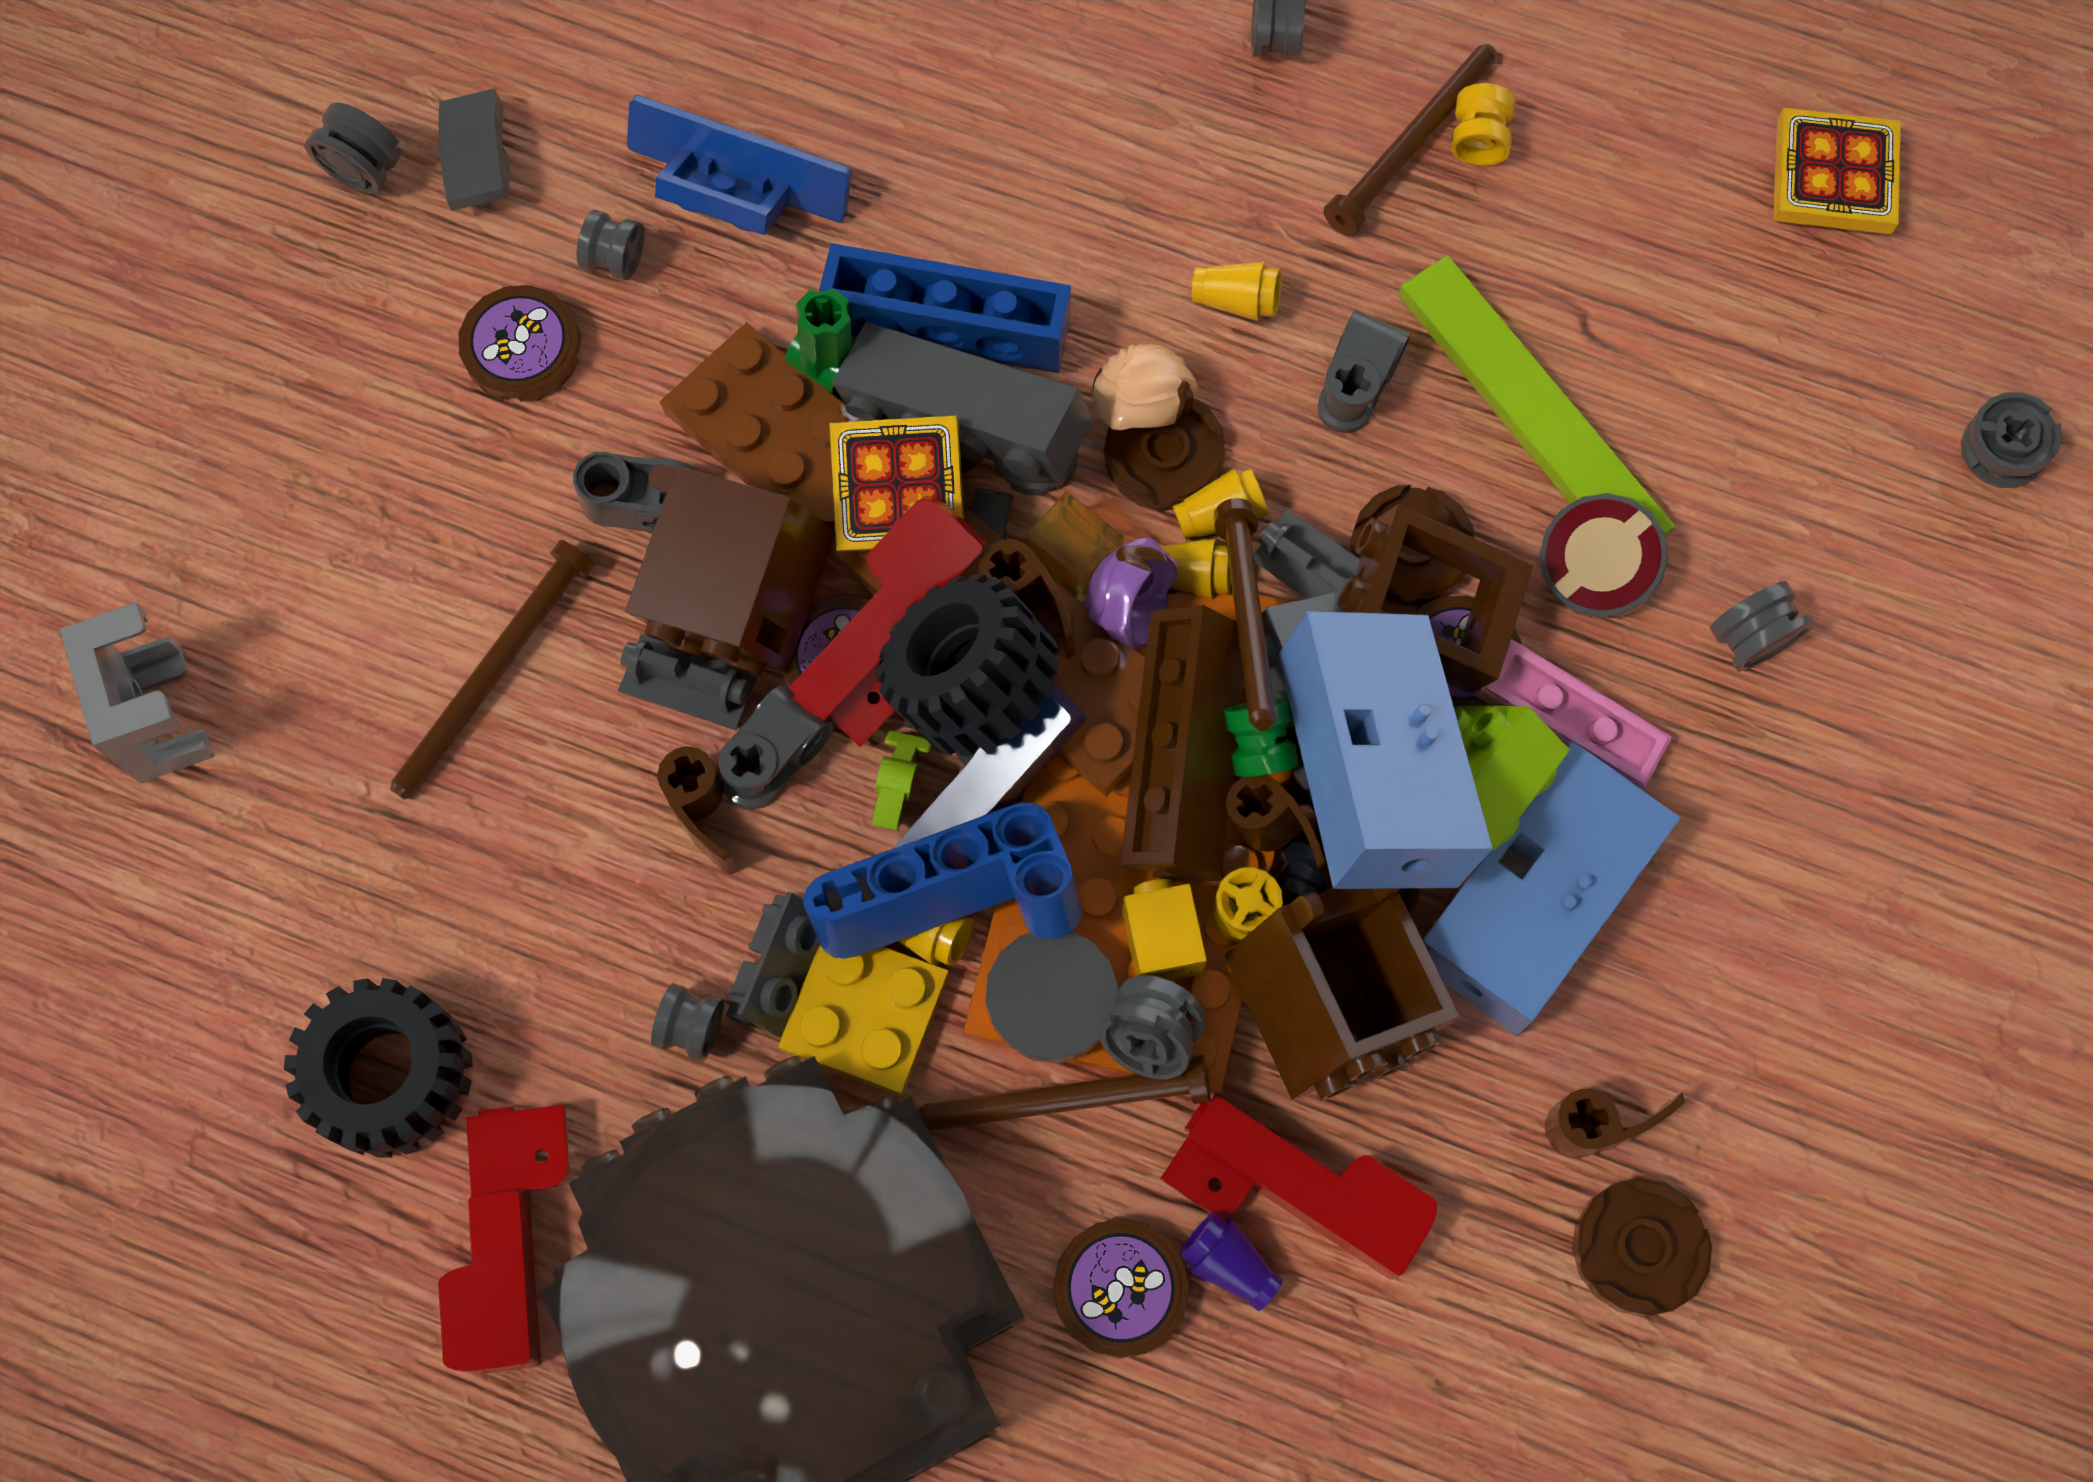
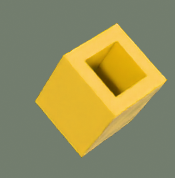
(1163, 931)

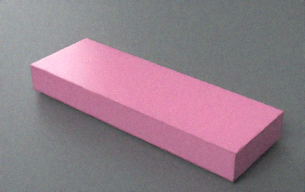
(1578, 714)

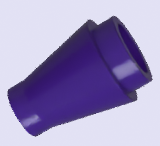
(1229, 1261)

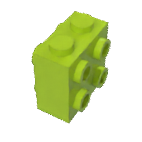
(1510, 762)

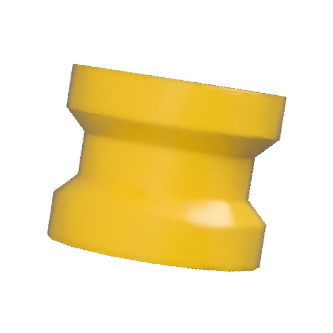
(1253, 892)

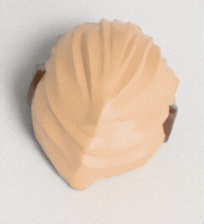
(1143, 388)

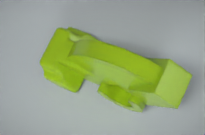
(896, 778)

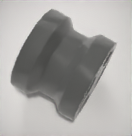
(610, 245)
(687, 1022)

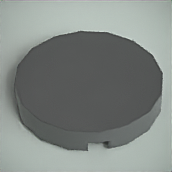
(1050, 996)

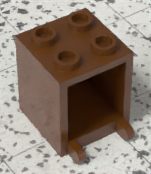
(729, 570)
(1338, 970)

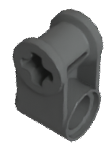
(1360, 367)
(635, 501)
(779, 741)

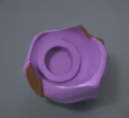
(1128, 588)

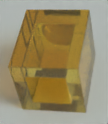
(1072, 543)

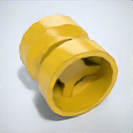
(1483, 118)

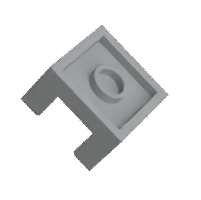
(110, 694)

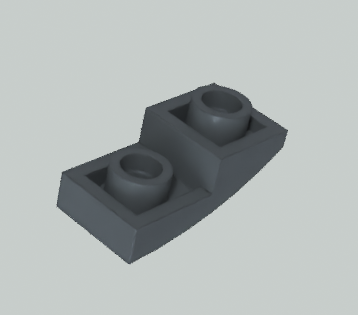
(472, 151)

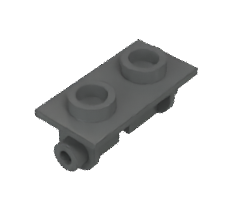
(1304, 557)
(685, 683)
(769, 990)

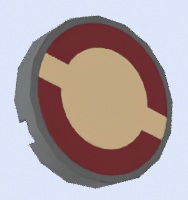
(1604, 556)

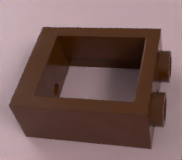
(1496, 601)

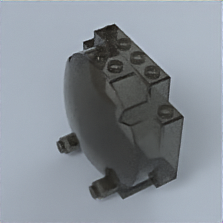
(779, 1291)

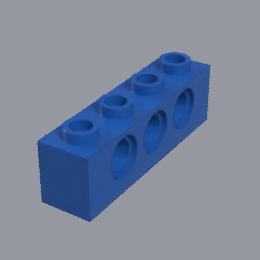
(954, 305)

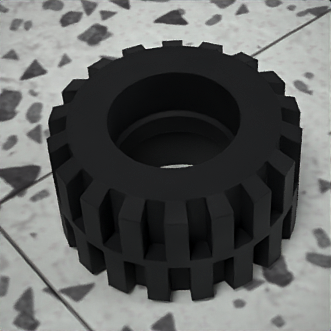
(968, 665)
(337, 1037)

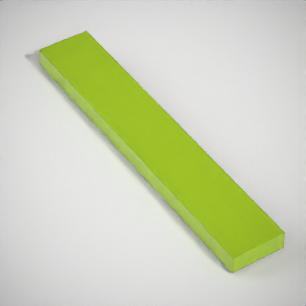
(1519, 388)

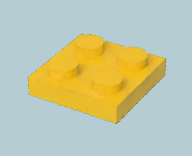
(865, 1015)

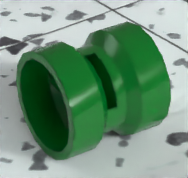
(1258, 750)

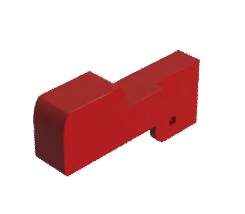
(915, 555)
(1362, 1210)
(492, 1304)

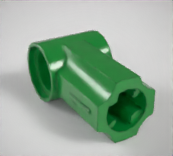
(821, 337)

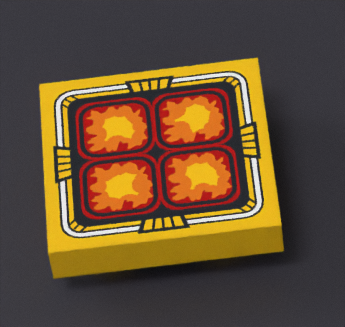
(1837, 171)
(887, 468)

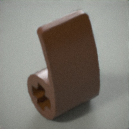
(1036, 585)
(696, 804)
(1279, 825)
(1605, 1119)

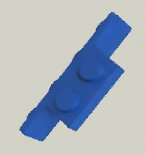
(733, 171)

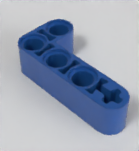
(948, 878)

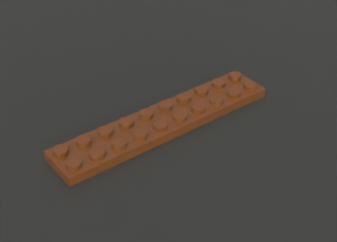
(775, 436)

